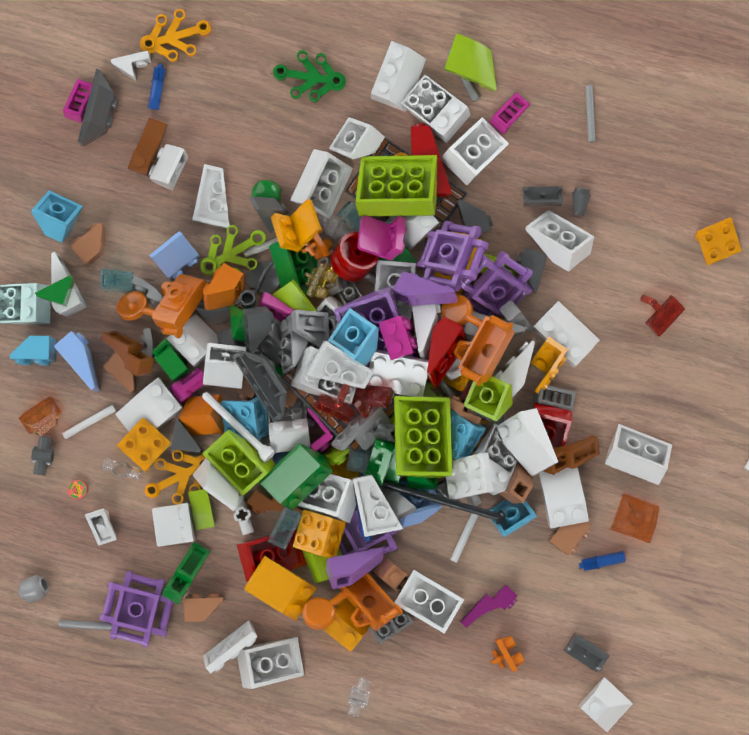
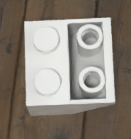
(220, 366)

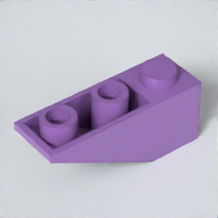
(419, 291)
(350, 568)

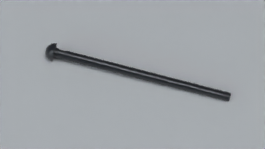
(499, 517)

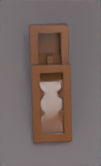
(147, 147)
(129, 352)
(574, 454)
(261, 503)

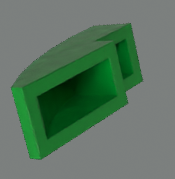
(186, 573)

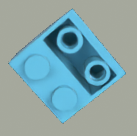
(35, 349)

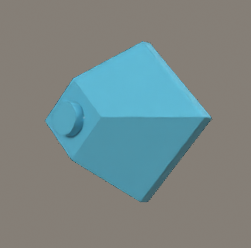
(56, 215)
(356, 337)

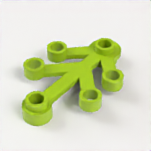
(229, 253)

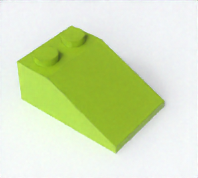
(237, 461)

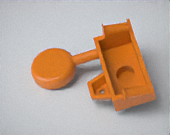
(173, 310)
(487, 345)
(365, 595)

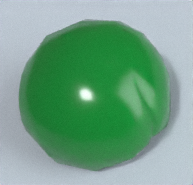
(267, 189)

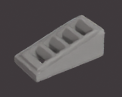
(515, 316)
(537, 398)

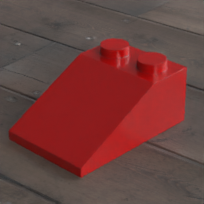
(444, 340)
(556, 423)
(253, 551)

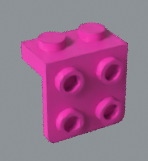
(382, 238)
(398, 337)
(323, 442)

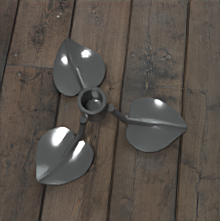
(261, 279)

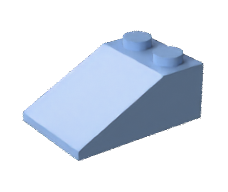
(175, 256)
(79, 357)

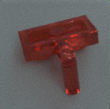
(664, 314)
(371, 397)
(336, 408)

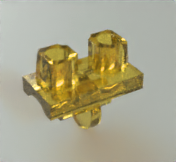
(317, 280)

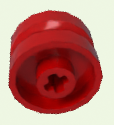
(350, 261)

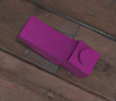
(503, 598)

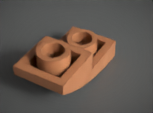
(457, 405)

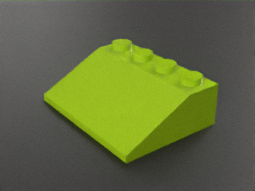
(397, 186)
(423, 437)

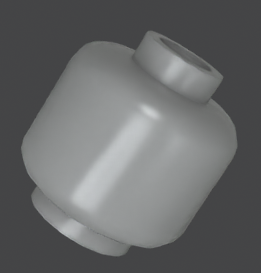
(33, 588)

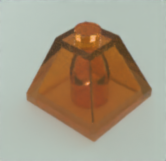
(635, 518)

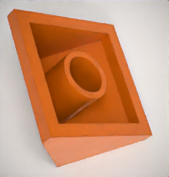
(200, 417)

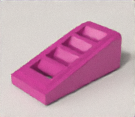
(73, 111)
(500, 121)
(275, 306)

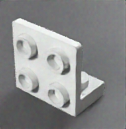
(173, 524)

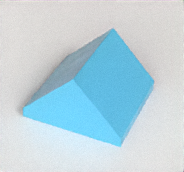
(516, 516)

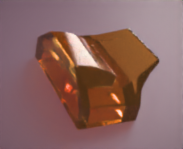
(41, 417)

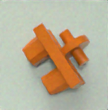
(318, 247)
(512, 661)

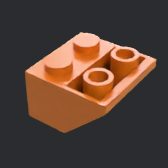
(224, 288)

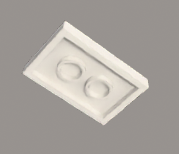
(404, 375)
(470, 477)
(230, 647)

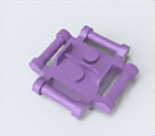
(450, 254)
(497, 285)
(360, 544)
(136, 609)

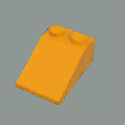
(280, 588)

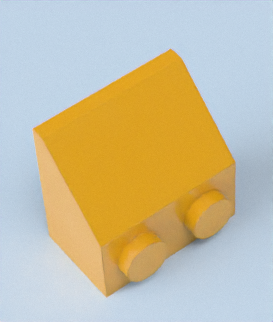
(342, 627)

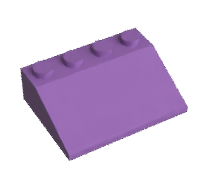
(375, 308)

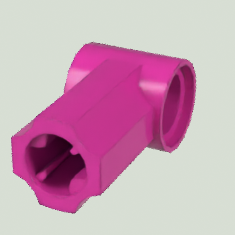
(186, 387)

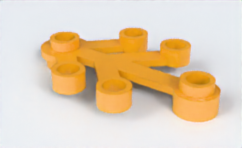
(172, 37)
(182, 475)

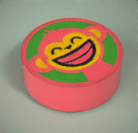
(77, 489)

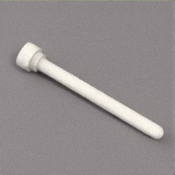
(264, 451)

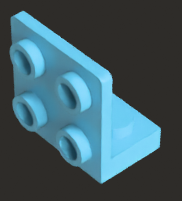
(249, 414)
(464, 435)

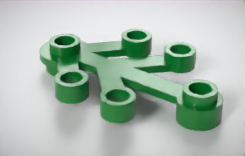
(312, 78)

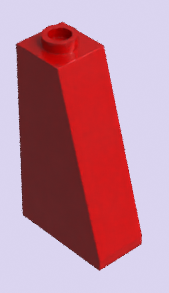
(424, 144)

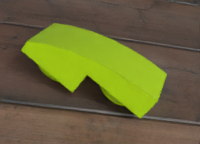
(335, 455)
(201, 509)

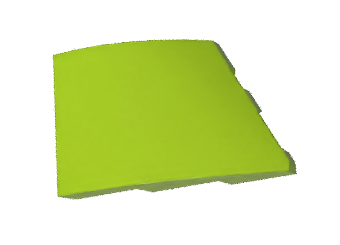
(472, 62)
(293, 297)

